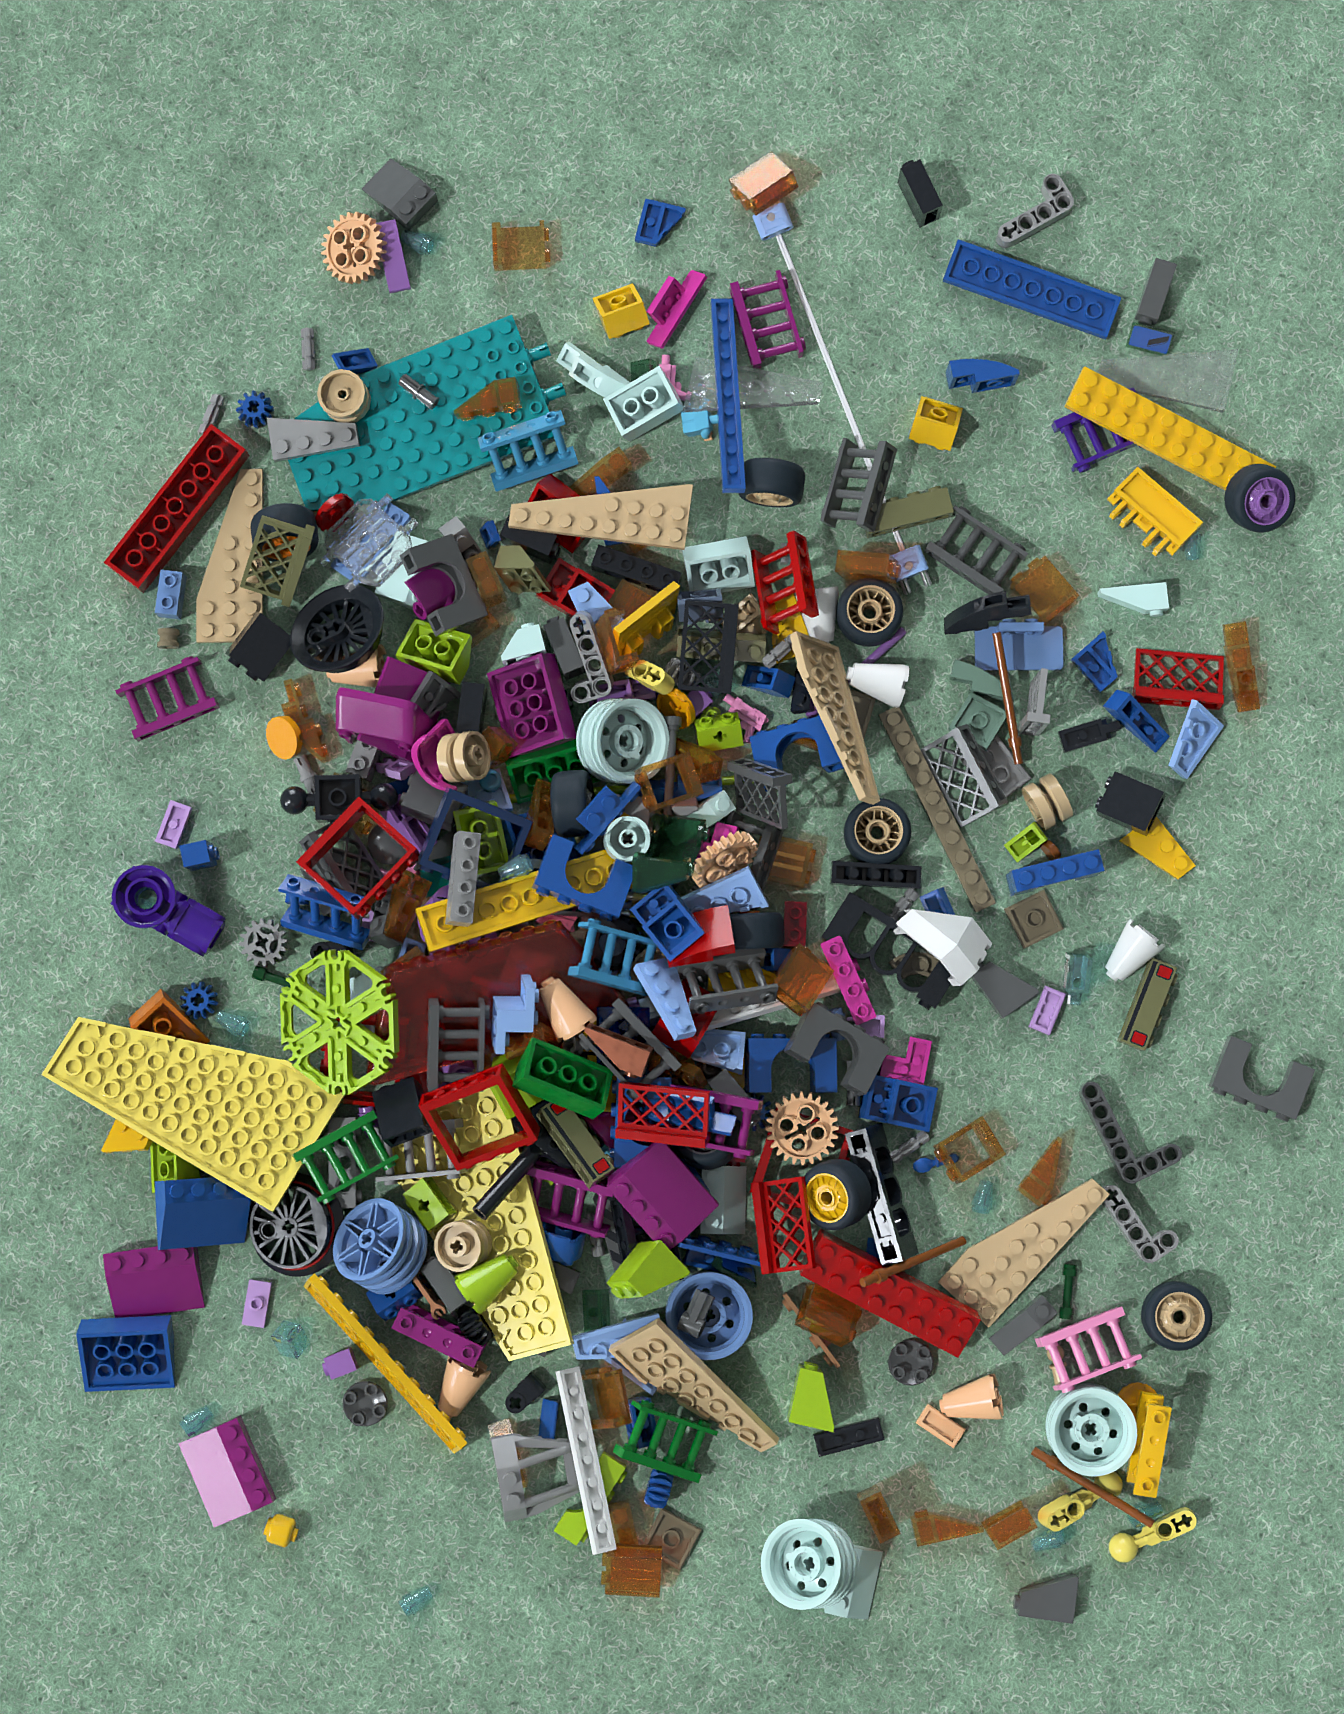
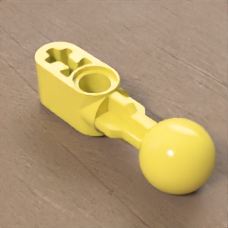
(648, 676)
(1056, 1514)
(1124, 1546)

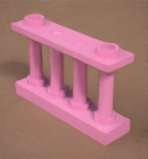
(1091, 1327)

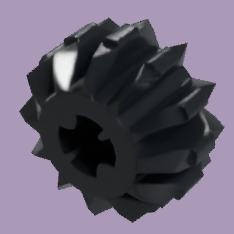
(474, 1327)

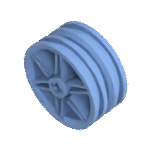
(380, 1246)
(739, 1310)

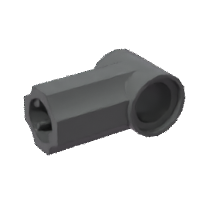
(694, 1318)

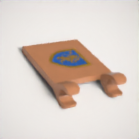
(432, 1298)

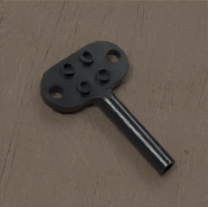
(543, 1147)

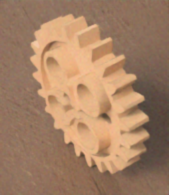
(354, 247)
(724, 858)
(813, 1145)

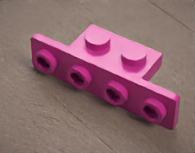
(671, 305)
(848, 980)

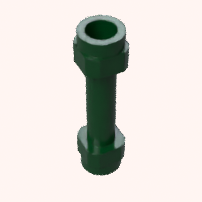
(262, 974)
(1066, 1311)

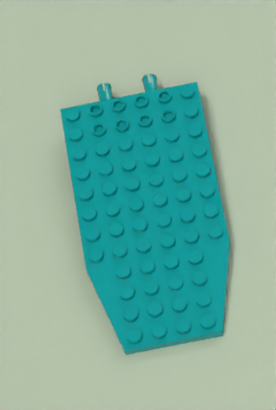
(415, 447)

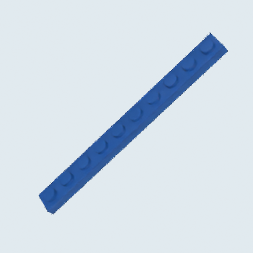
(727, 396)

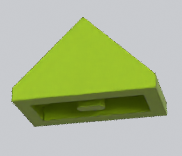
(1025, 842)

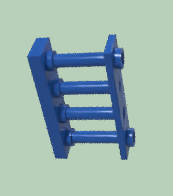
(315, 924)

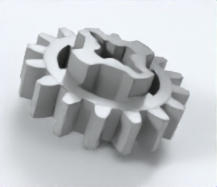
(259, 933)

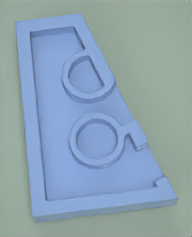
(1194, 739)

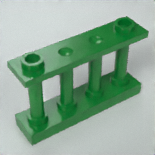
(326, 1145)
(649, 1456)

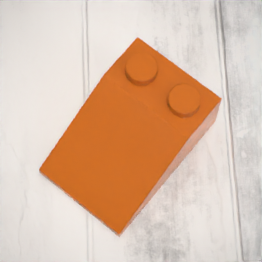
(166, 1017)

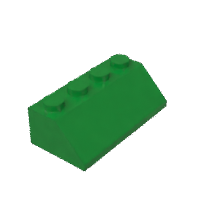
(542, 765)
(563, 1078)

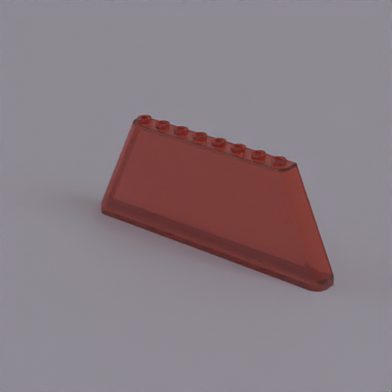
(473, 973)

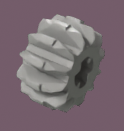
(672, 669)

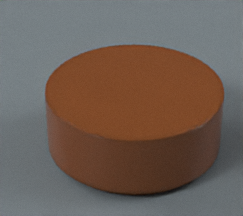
(1050, 850)

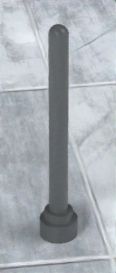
(673, 724)

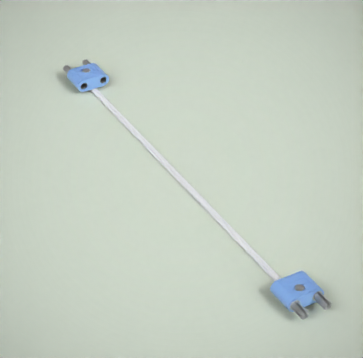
(773, 223)

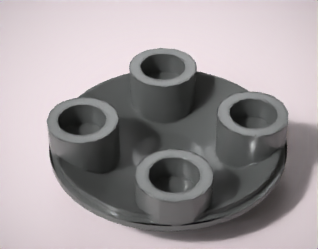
(383, 847)
(910, 1362)
(365, 1403)

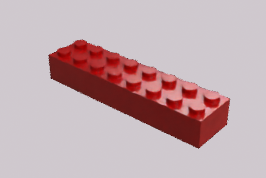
(177, 508)
(897, 1300)

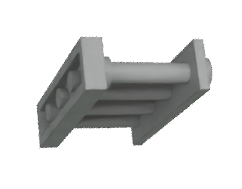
(452, 1173)

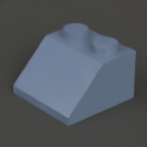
(695, 612)

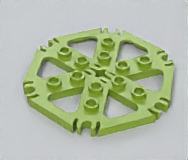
(326, 1030)

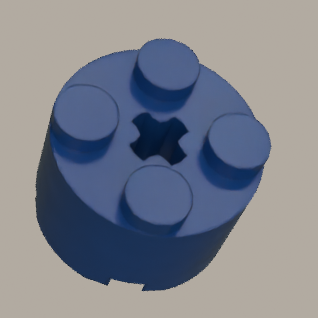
(564, 1243)

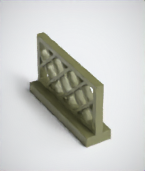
(295, 561)

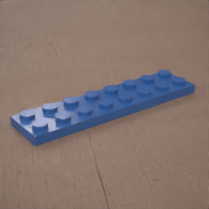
(1031, 289)

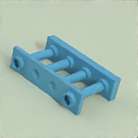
(534, 468)
(603, 975)

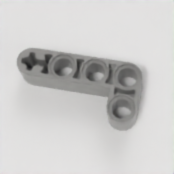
(1032, 216)
(587, 655)
(1132, 1221)

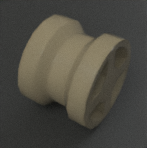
(168, 638)

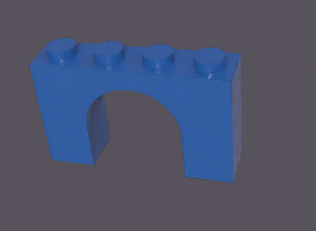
(770, 745)
(1055, 871)
(553, 881)
(761, 1051)
(627, 1149)

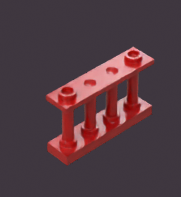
(802, 585)

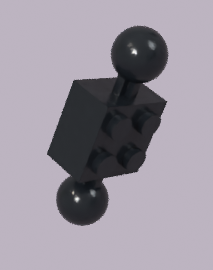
(335, 795)

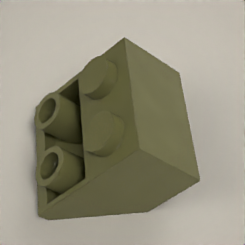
(519, 571)

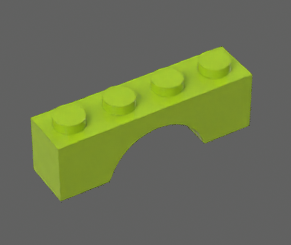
(573, 1522)

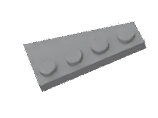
(306, 437)

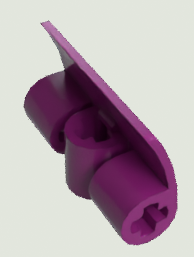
(432, 590)

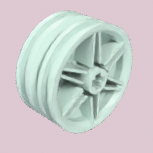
(622, 739)
(1114, 1450)
(809, 1564)

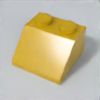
(621, 311)
(935, 423)

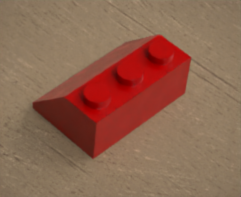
(553, 488)

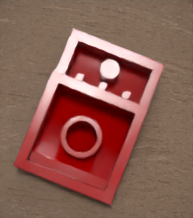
(564, 578)
(715, 942)

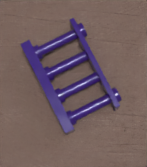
(1065, 425)

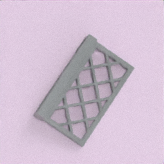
(1035, 721)

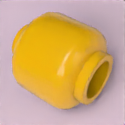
(280, 1530)

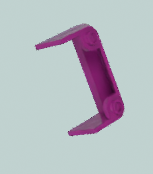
(380, 717)

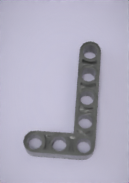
(1119, 1139)

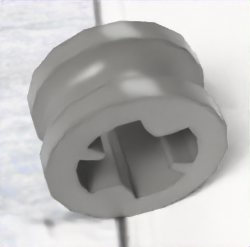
(568, 1045)

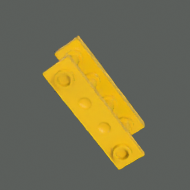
(1147, 1458)

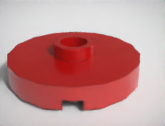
(333, 510)

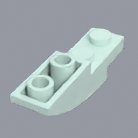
(590, 373)

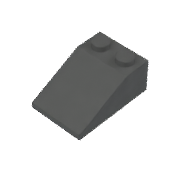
(400, 194)

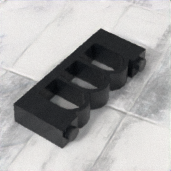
(843, 925)
(886, 1213)

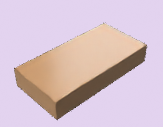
(940, 1425)

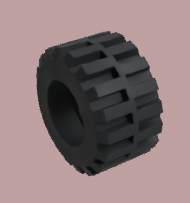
(620, 924)

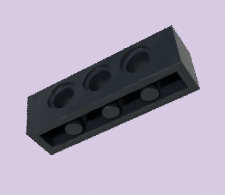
(633, 569)
(875, 875)

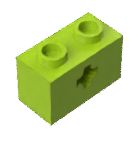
(719, 731)
(439, 1208)

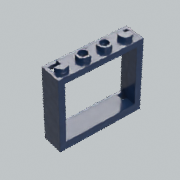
(451, 794)

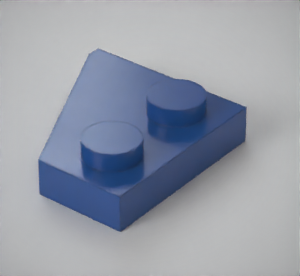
(657, 221)
(1096, 663)

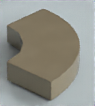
(918, 963)

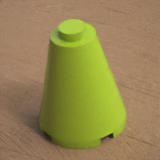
(486, 1281)

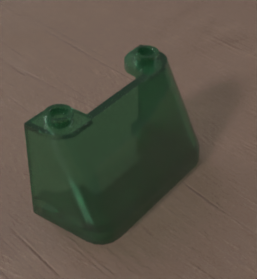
(671, 852)

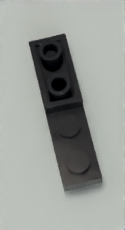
(977, 613)

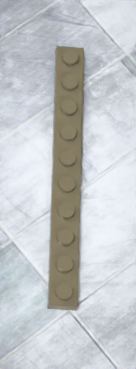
(937, 809)

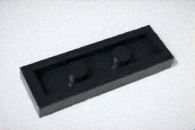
(849, 1437)

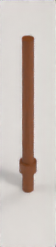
(1014, 740)
(881, 1274)
(1053, 1462)

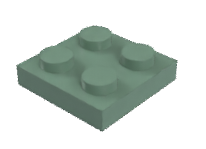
(982, 718)

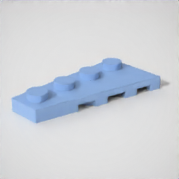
(667, 996)

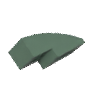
(980, 681)

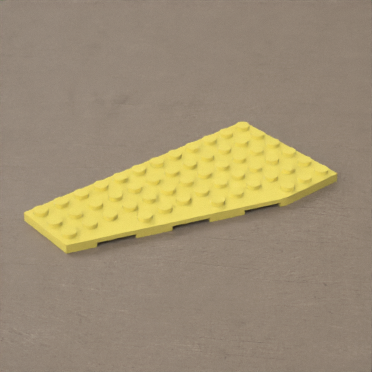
(203, 1102)
(530, 1309)

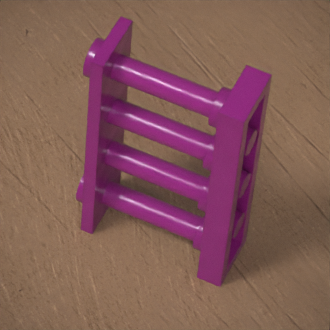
(751, 335)
(164, 720)
(726, 1102)
(567, 1176)
(437, 1334)

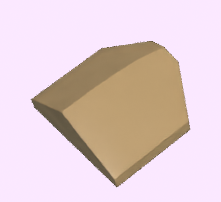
(749, 616)

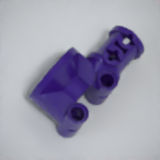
(173, 912)

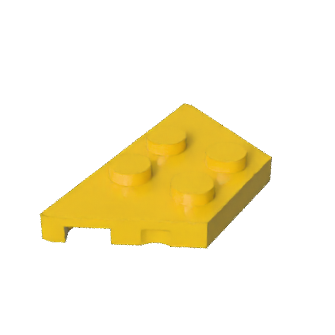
(125, 1139)

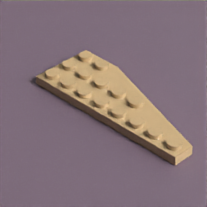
(221, 603)
(826, 682)
(1004, 1263)
(667, 1363)

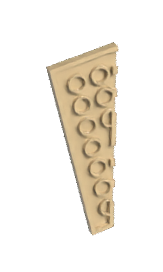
(635, 517)

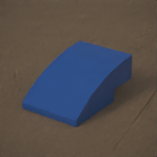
(980, 374)
(668, 921)
(899, 1103)

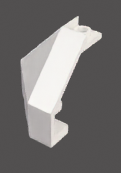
(950, 938)

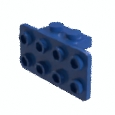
(702, 1252)

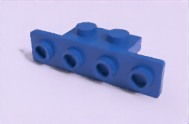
(601, 813)
(718, 1122)

